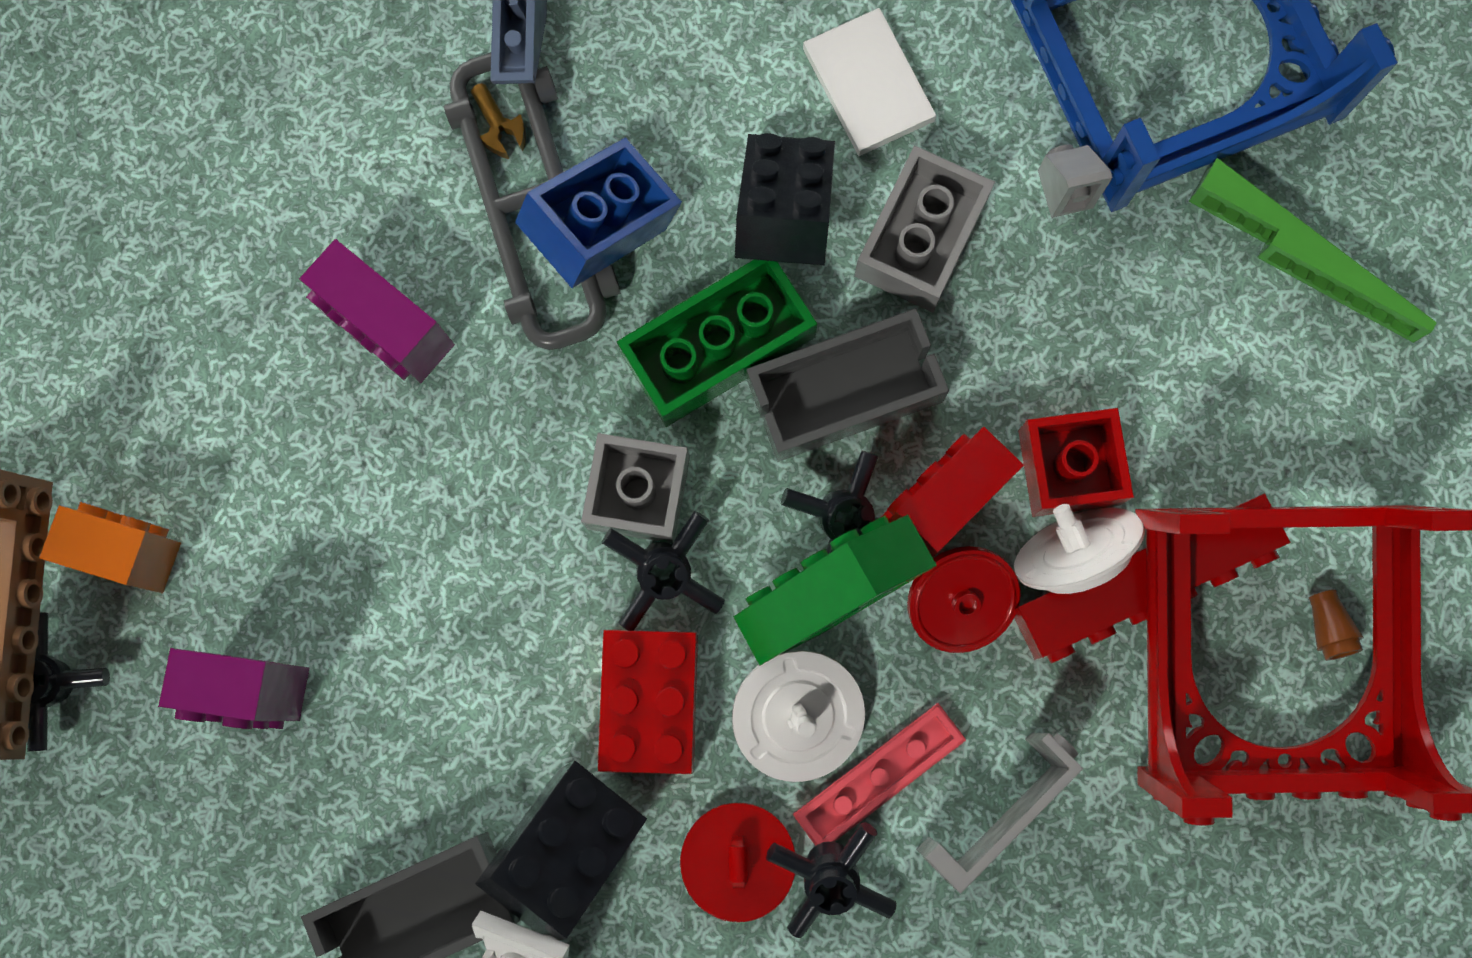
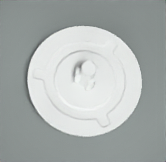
(1079, 550)
(798, 716)

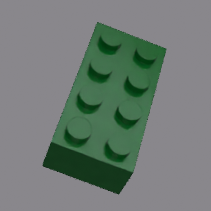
(715, 337)
(833, 586)

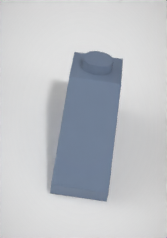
(516, 40)

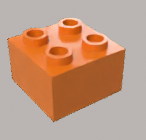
(111, 547)

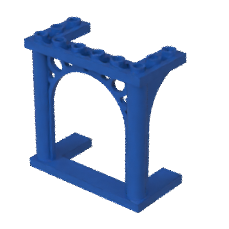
(1331, 91)

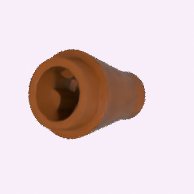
(1334, 628)

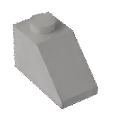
(1072, 179)

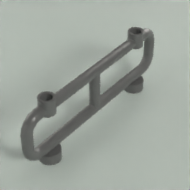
(521, 305)

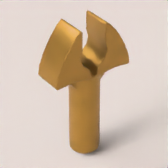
(497, 122)

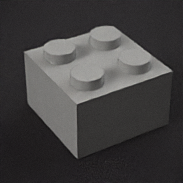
(636, 488)

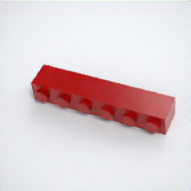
(1060, 620)

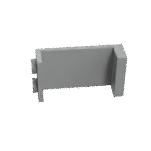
(1063, 770)

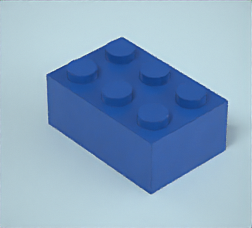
(597, 212)

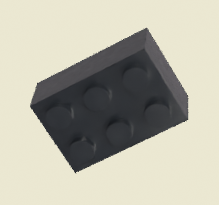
(785, 199)
(562, 851)

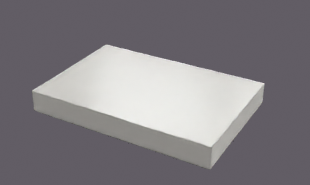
(869, 82)

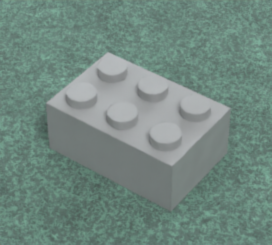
(923, 228)

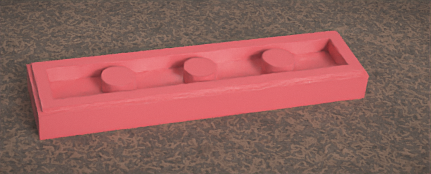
(879, 776)

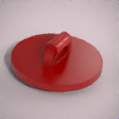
(964, 600)
(728, 866)

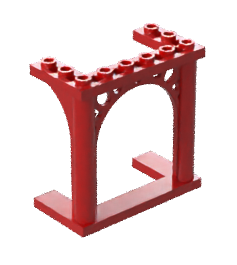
(1402, 750)

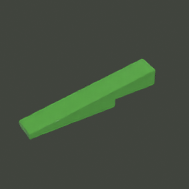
(1305, 253)

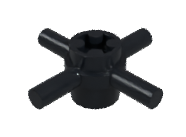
(839, 501)
(661, 554)
(57, 686)
(831, 879)

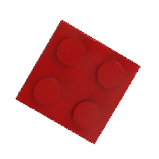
(1075, 461)

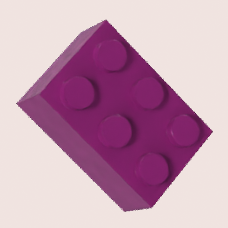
(375, 313)
(232, 690)

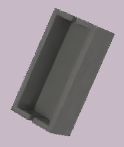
(846, 385)
(412, 912)

